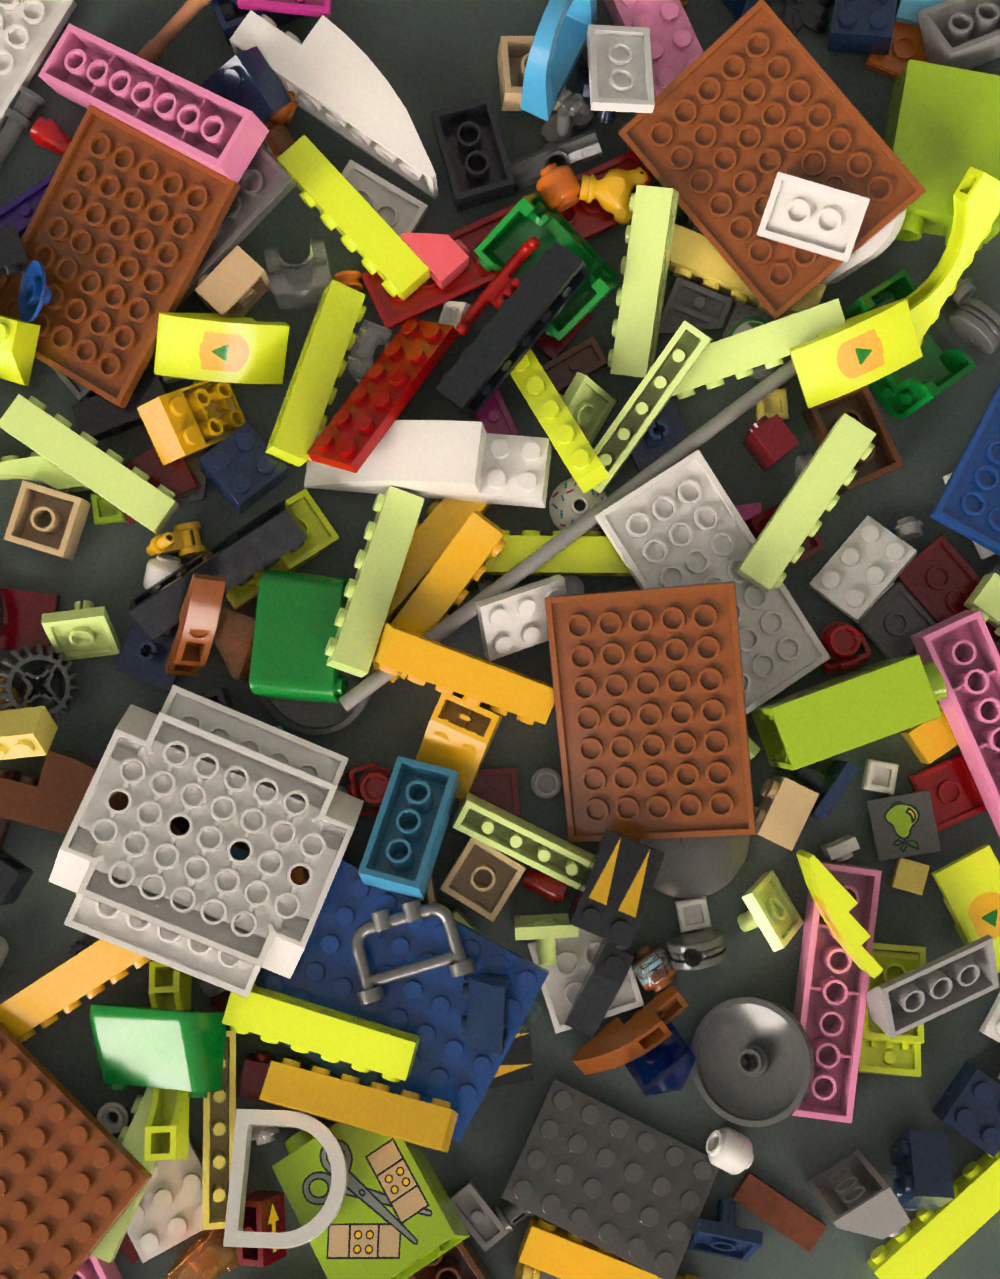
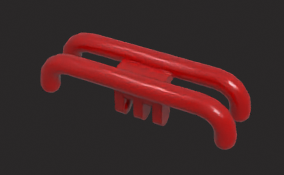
(500, 288)

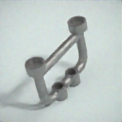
(384, 920)

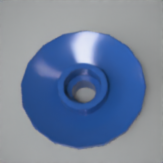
(33, 291)

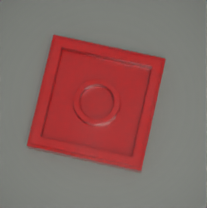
(951, 790)

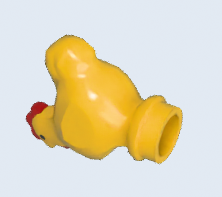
(614, 191)

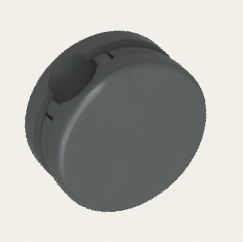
(977, 325)
(697, 949)

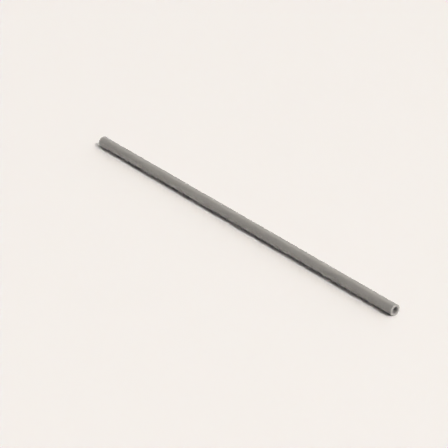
(585, 522)

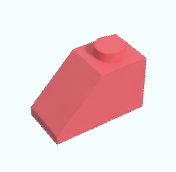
(440, 254)

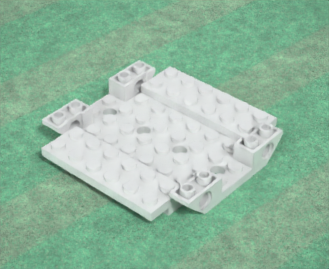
(185, 893)

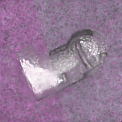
(366, 348)

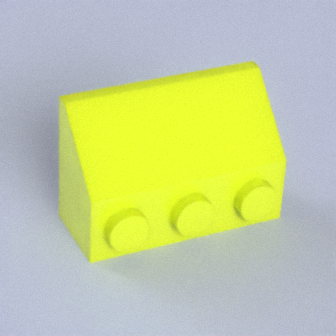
(17, 349)

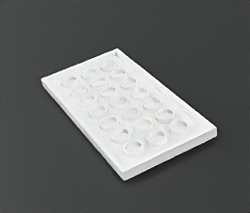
(690, 533)

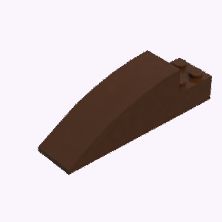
(55, 796)

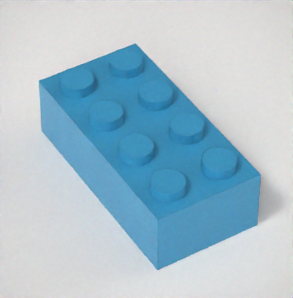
(409, 827)

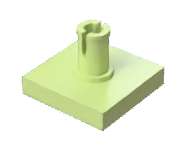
(588, 404)
(81, 632)
(770, 911)
(546, 930)

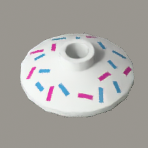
(562, 503)

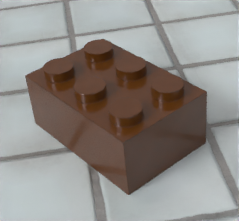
(861, 407)

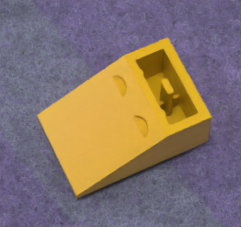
(191, 419)
(458, 738)

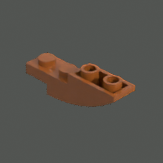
(196, 625)
(625, 1042)

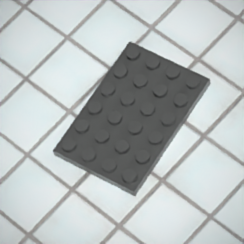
(611, 1180)

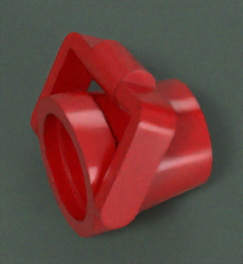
(841, 643)
(370, 786)

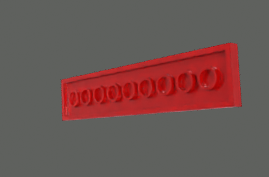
(586, 218)

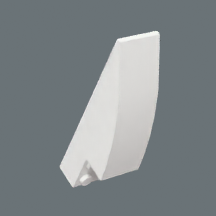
(342, 91)
(447, 463)

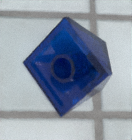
(665, 1066)

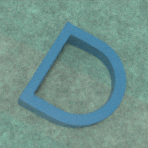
(555, 53)

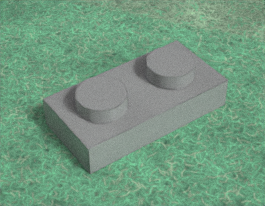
(478, 1215)

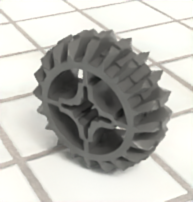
(45, 674)

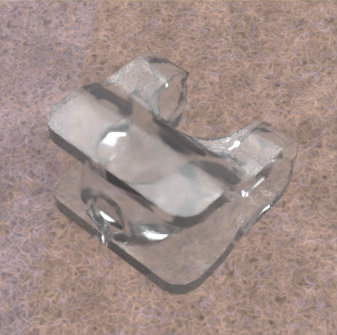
(301, 283)

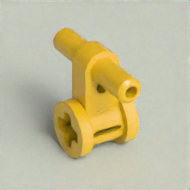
(183, 540)

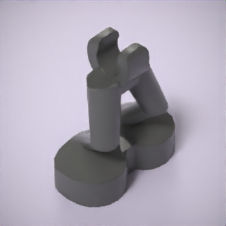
(571, 115)

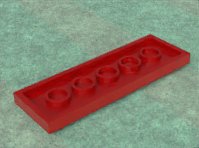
(382, 394)

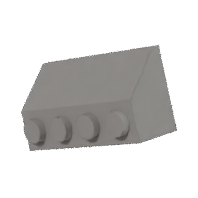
(961, 32)
(934, 988)
(859, 1198)

